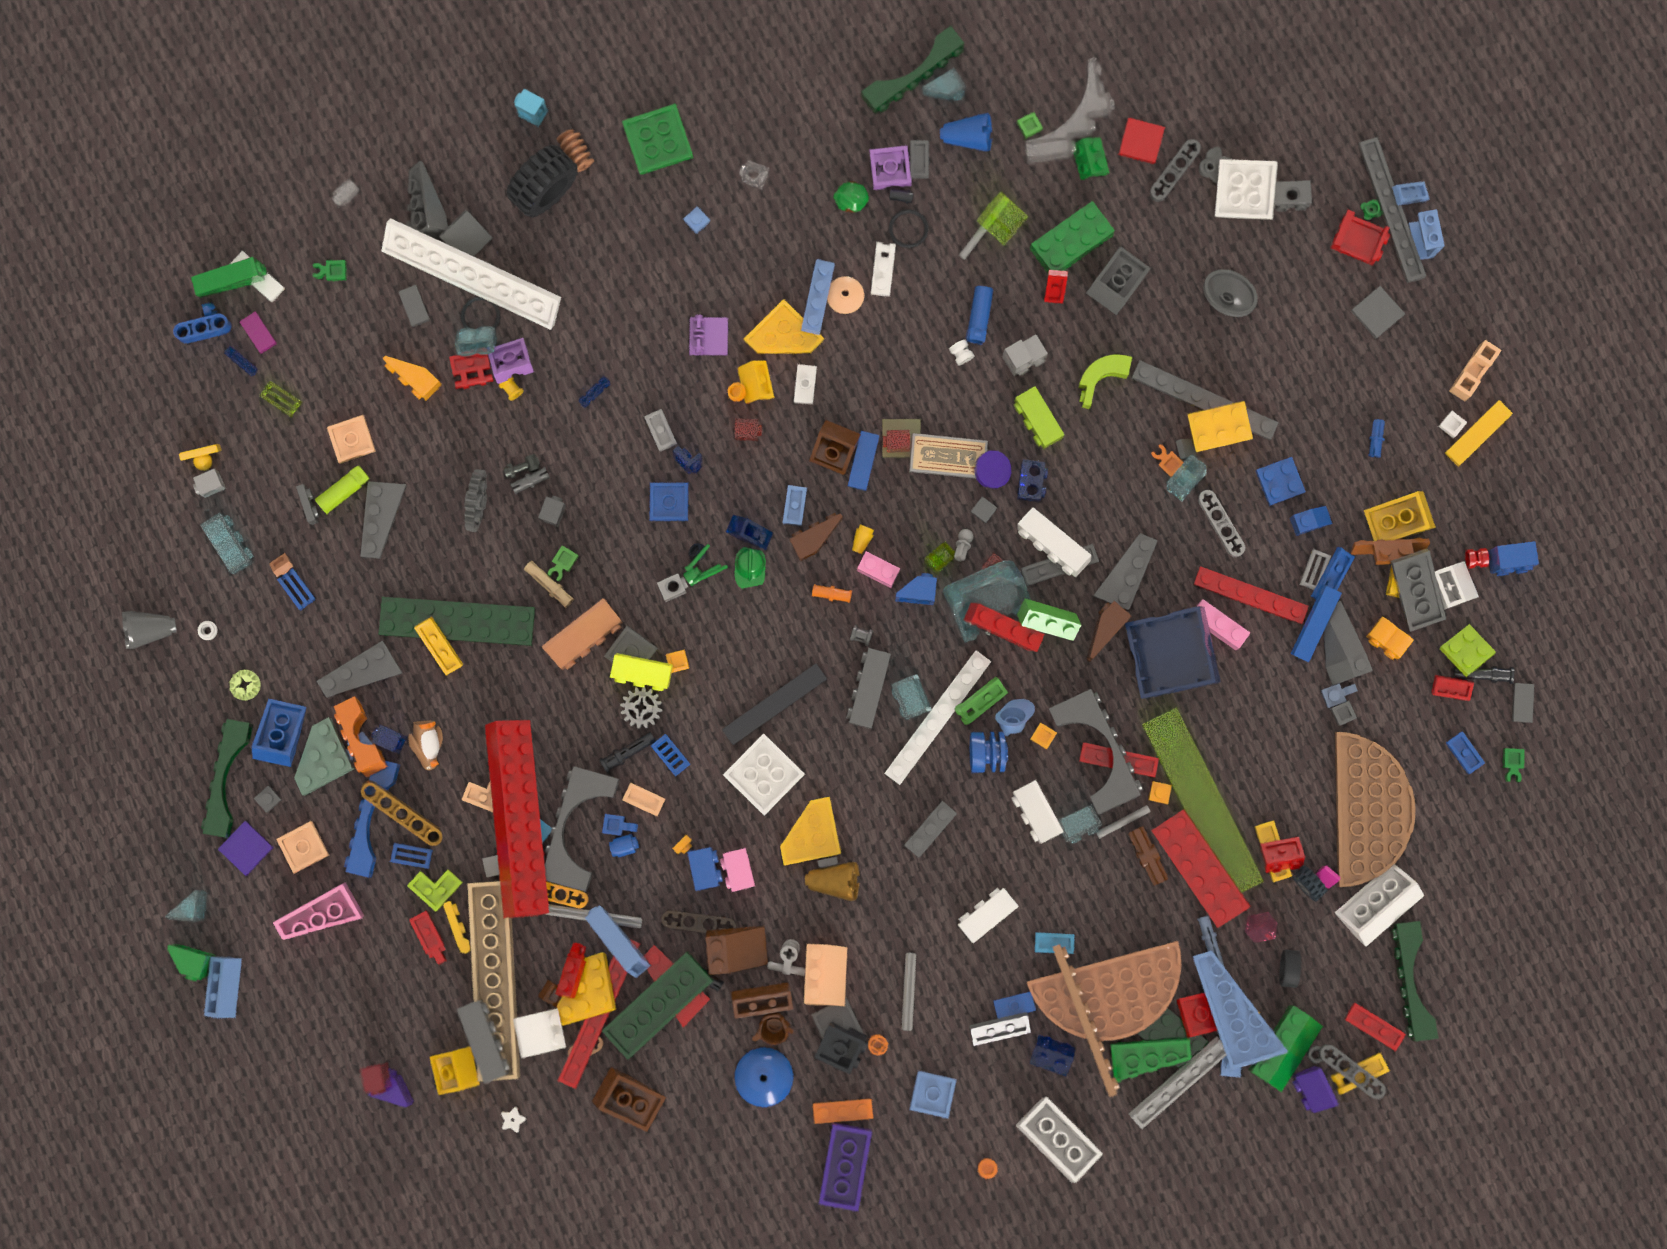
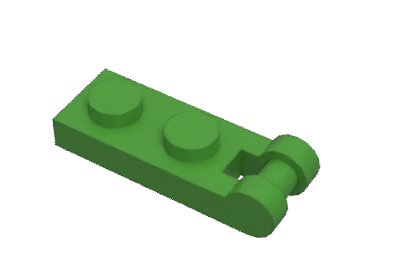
(981, 701)

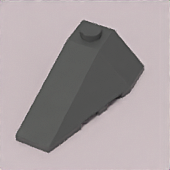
(1343, 649)

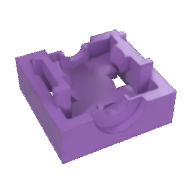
(890, 159)
(508, 355)

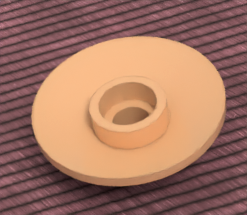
(849, 303)

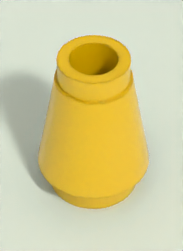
(862, 538)

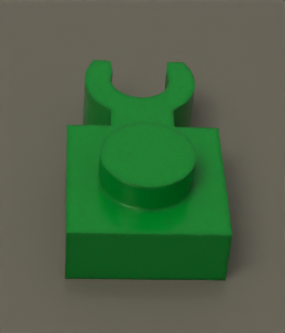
(334, 270)
(1513, 760)

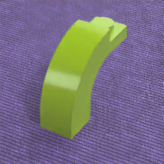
(1106, 366)

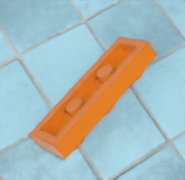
(843, 1111)

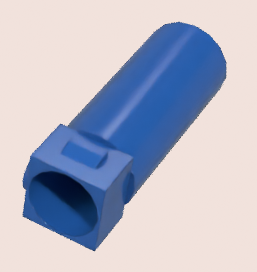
(979, 315)

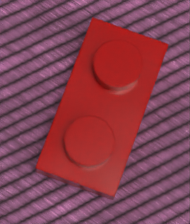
(1056, 286)

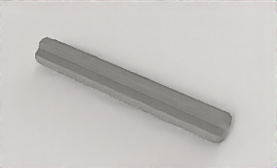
(908, 996)

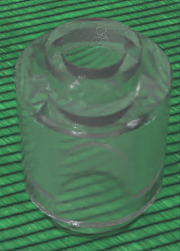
(344, 193)

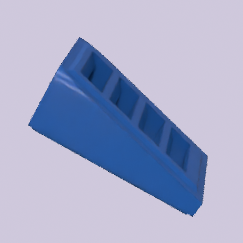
(662, 740)

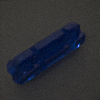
(241, 361)
(594, 392)

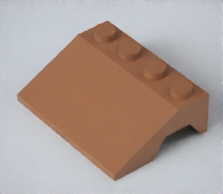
(582, 635)

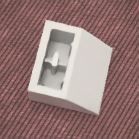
(1455, 585)

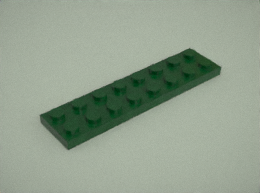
(459, 620)

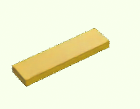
(1478, 433)

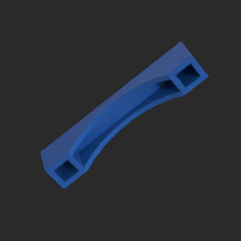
(362, 856)

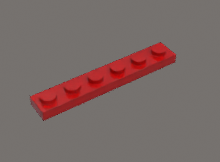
(1251, 595)

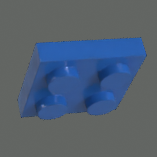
(1280, 481)

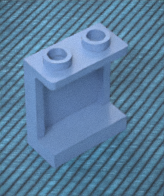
(1427, 234)

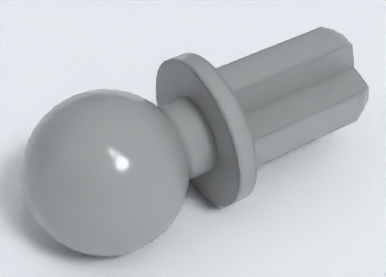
(963, 544)

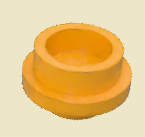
(737, 392)

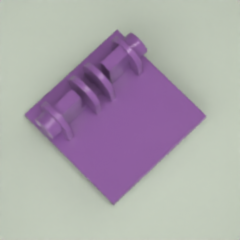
(708, 336)

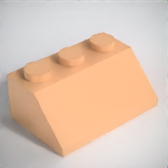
(825, 975)

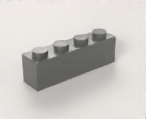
(869, 688)
(483, 1041)

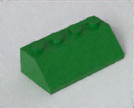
(1296, 1033)

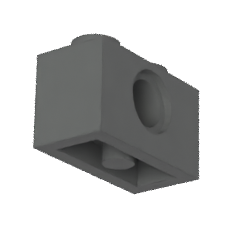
(1301, 192)

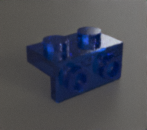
(1052, 1055)

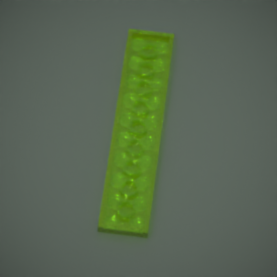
(1200, 796)

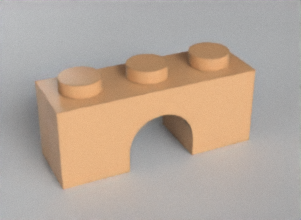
(1474, 370)

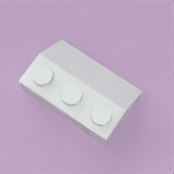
(1036, 812)

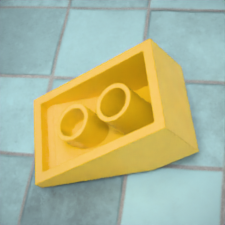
(1400, 517)

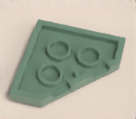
(322, 758)

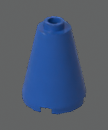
(969, 132)

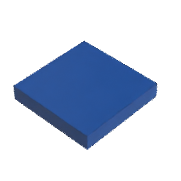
(668, 501)

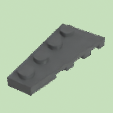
(380, 513)
(1127, 574)
(369, 667)

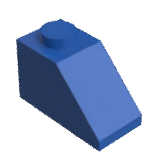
(1310, 520)

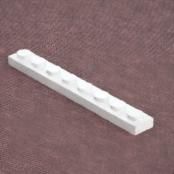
(937, 717)

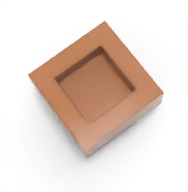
(281, 565)

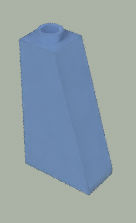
(617, 941)

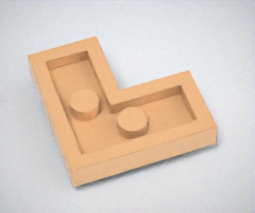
(479, 796)

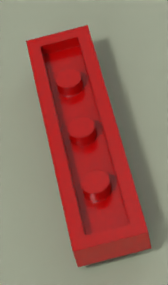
(1103, 757)

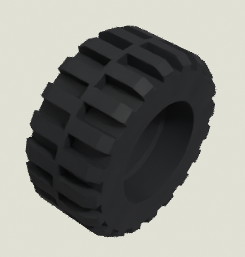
(542, 181)

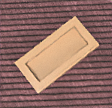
(643, 799)

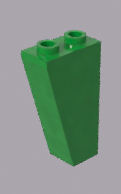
(229, 277)

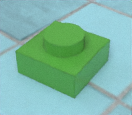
(1029, 125)

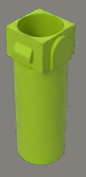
(342, 489)

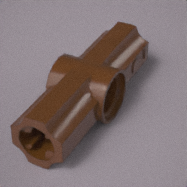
(1148, 855)

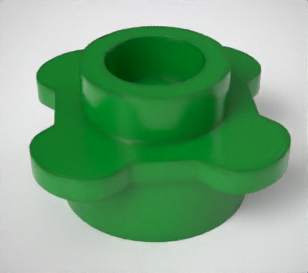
(1366, 209)

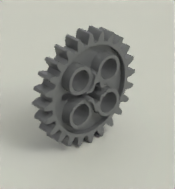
(475, 500)

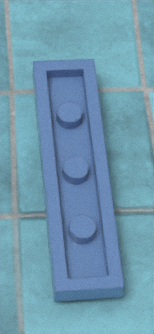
(817, 297)

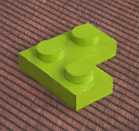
(435, 893)

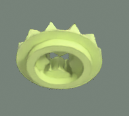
(252, 689)

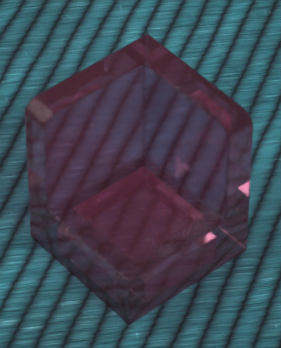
(1261, 927)

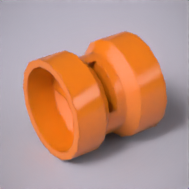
(878, 1042)

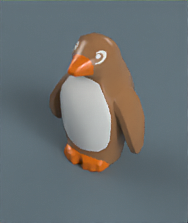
(426, 743)

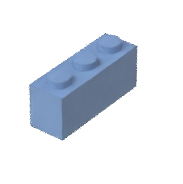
(222, 987)

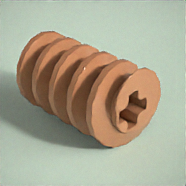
(573, 149)

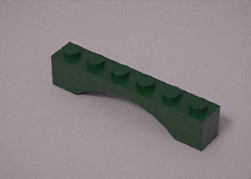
(881, 93)
(219, 818)
(1408, 940)

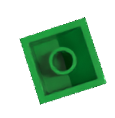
(190, 961)

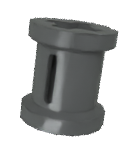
(861, 635)

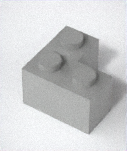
(1024, 354)

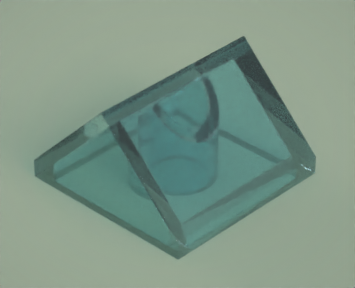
(192, 908)

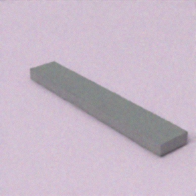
(1178, 1083)

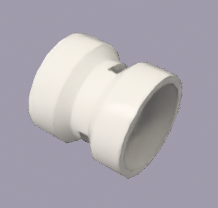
(961, 352)

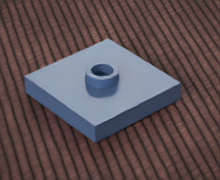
(933, 1094)

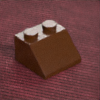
(834, 447)

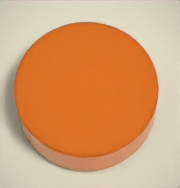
(987, 1168)

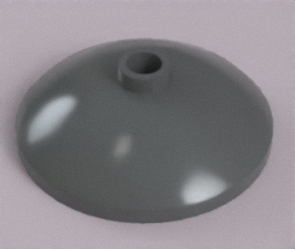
(1230, 293)

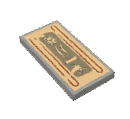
(945, 455)

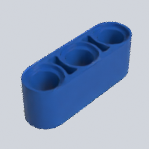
(193, 328)

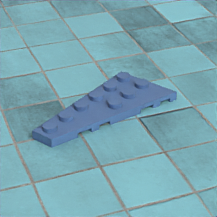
(1239, 1024)

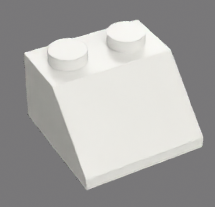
(539, 1033)

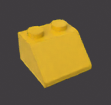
(454, 1070)

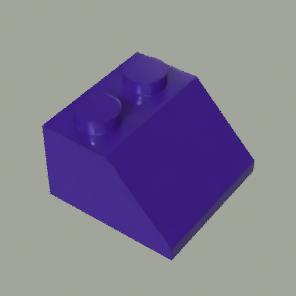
(1314, 1089)
(397, 1093)

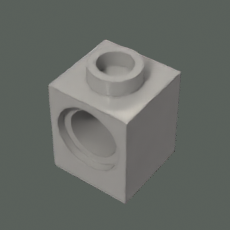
(208, 483)
(664, 585)

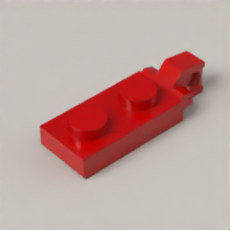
(429, 936)
(572, 972)

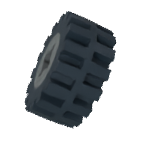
(1309, 883)

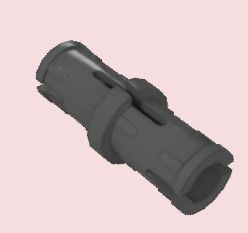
(530, 480)

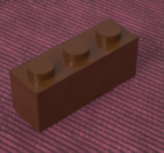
(761, 1000)

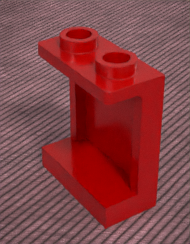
(1360, 239)

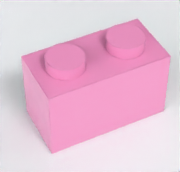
(878, 569)
(738, 870)

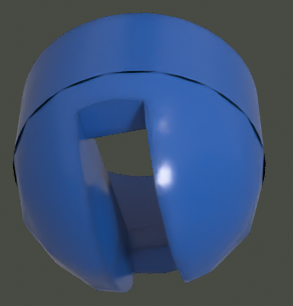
(207, 309)

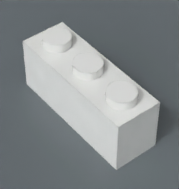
(987, 914)

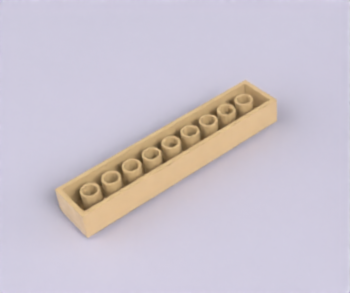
(494, 967)

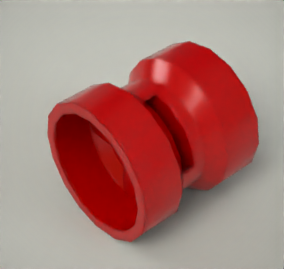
(1477, 558)

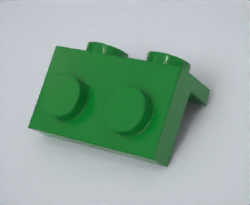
(1090, 158)

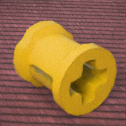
(511, 388)

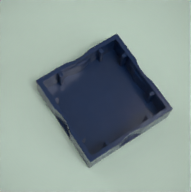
(1173, 652)

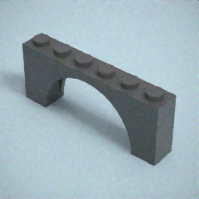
(1121, 784)
(581, 787)

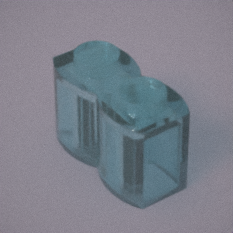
(473, 341)

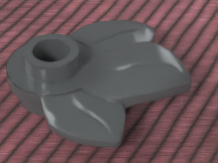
(1213, 160)

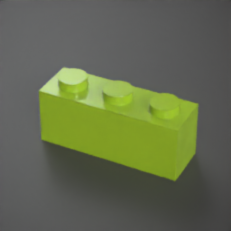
(1038, 418)

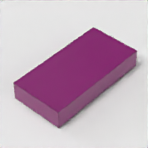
(258, 332)

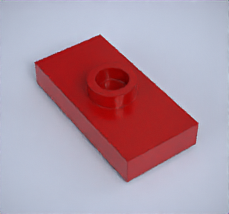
(1452, 688)

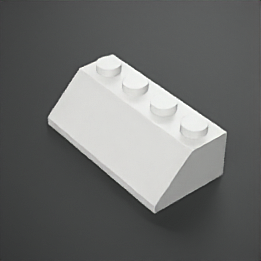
(1379, 904)

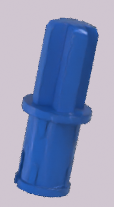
(1376, 438)

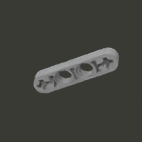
(1223, 522)

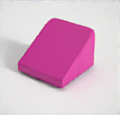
(1327, 876)

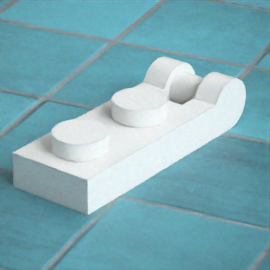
(883, 270)

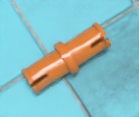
(832, 593)

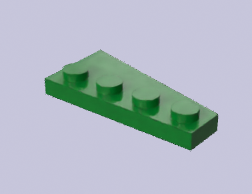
(1147, 1056)

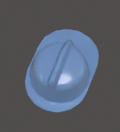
(1014, 716)

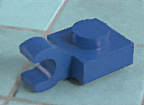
(615, 825)

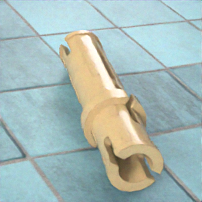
(555, 590)

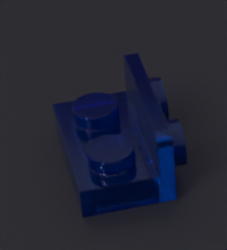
(683, 458)

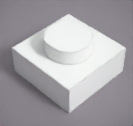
(1452, 424)

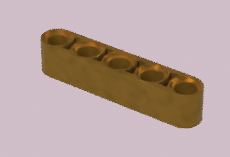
(397, 804)

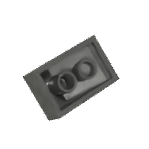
(1118, 280)

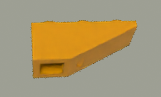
(419, 378)

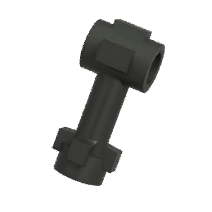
(532, 464)

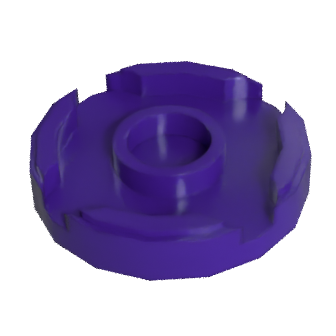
(992, 469)

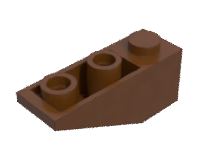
(810, 541)

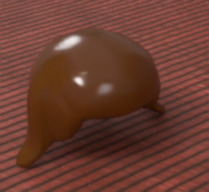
(774, 1023)

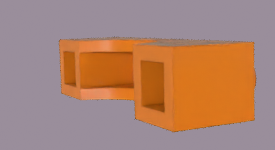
(351, 717)

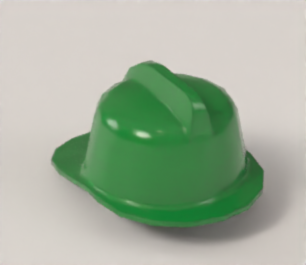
(749, 567)

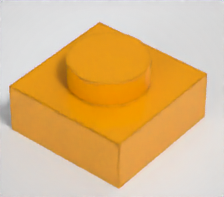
(678, 660)
(1043, 736)
(1160, 792)
(683, 845)

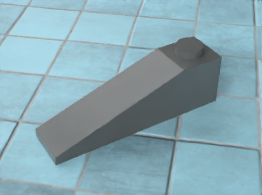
(425, 206)

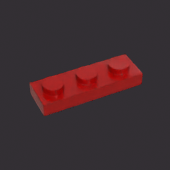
(1374, 1026)

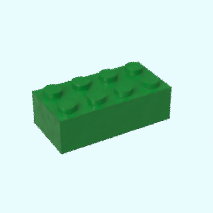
(1072, 239)

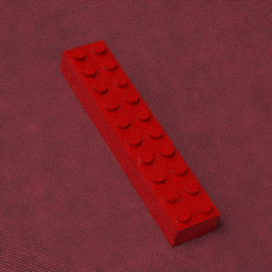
(516, 819)

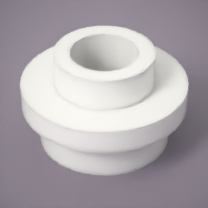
(201, 630)

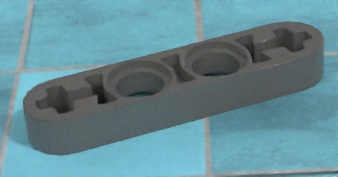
(1176, 171)
(1353, 1069)

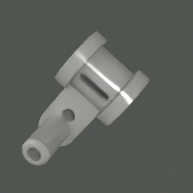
(788, 958)

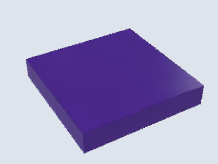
(245, 848)

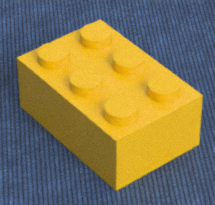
(1219, 426)

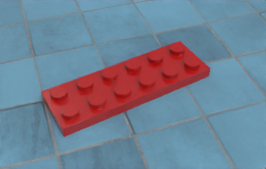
(1201, 868)

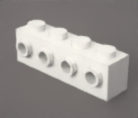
(1053, 542)

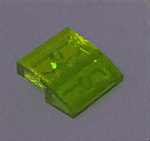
(1002, 218)

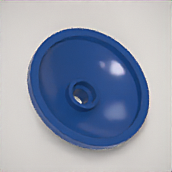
(766, 1062)

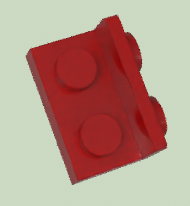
(1282, 855)

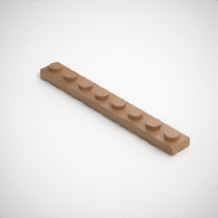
(1089, 1027)

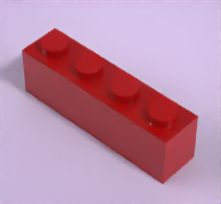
(1003, 627)

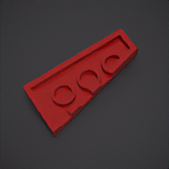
(659, 965)

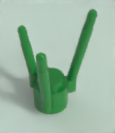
(695, 575)

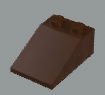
(1108, 624)
(736, 949)
(628, 1099)

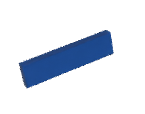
(1316, 623)

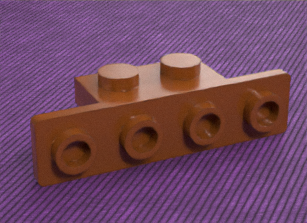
(1389, 550)

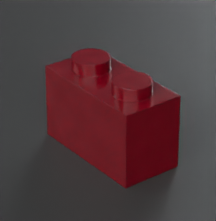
(376, 1078)

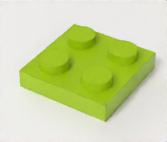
(1467, 650)

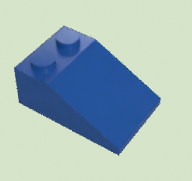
(278, 733)

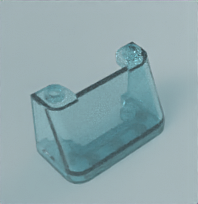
(996, 587)

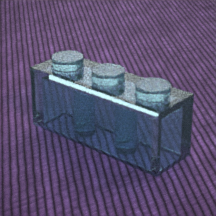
(228, 543)

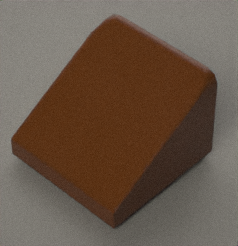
(548, 993)

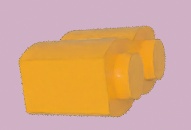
(1389, 638)

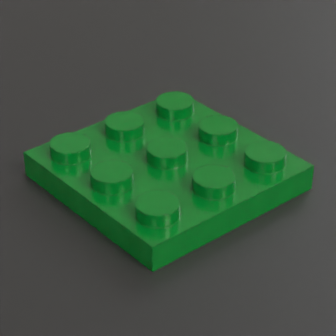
(657, 139)

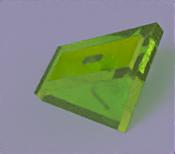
(939, 558)

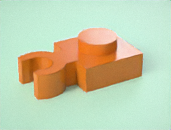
(1170, 463)

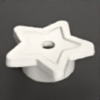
(518, 1119)

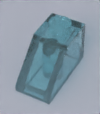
(946, 87)

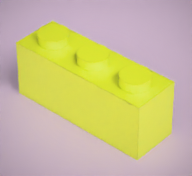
(641, 671)

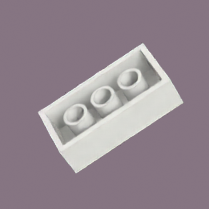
(1059, 1139)

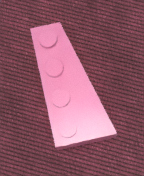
(324, 911)

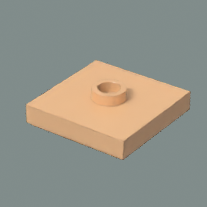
(351, 439)
(302, 847)

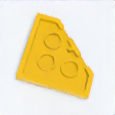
(782, 333)
(812, 835)
(593, 994)

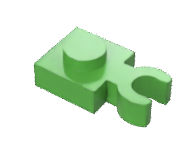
(564, 561)

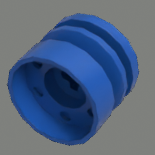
(987, 752)

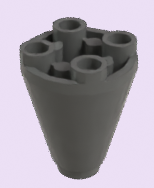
(145, 628)

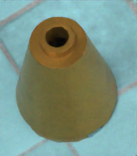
(835, 880)

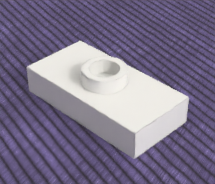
(805, 384)

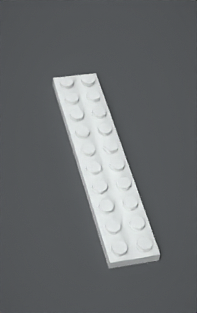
(470, 274)

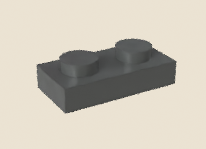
(306, 499)

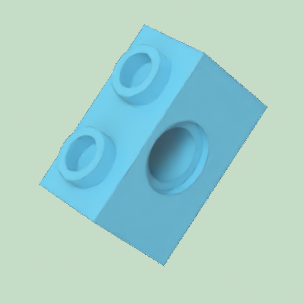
(530, 107)

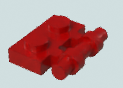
(469, 364)

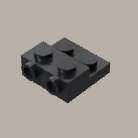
(841, 1047)

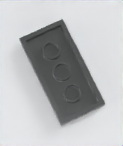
(1418, 590)

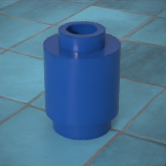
(624, 845)

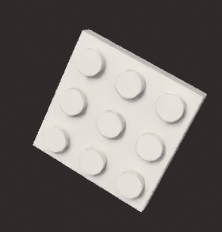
(1246, 189)
(764, 774)

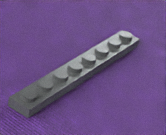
(1392, 213)
(1197, 396)

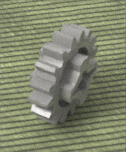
(633, 706)

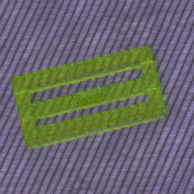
(293, 407)

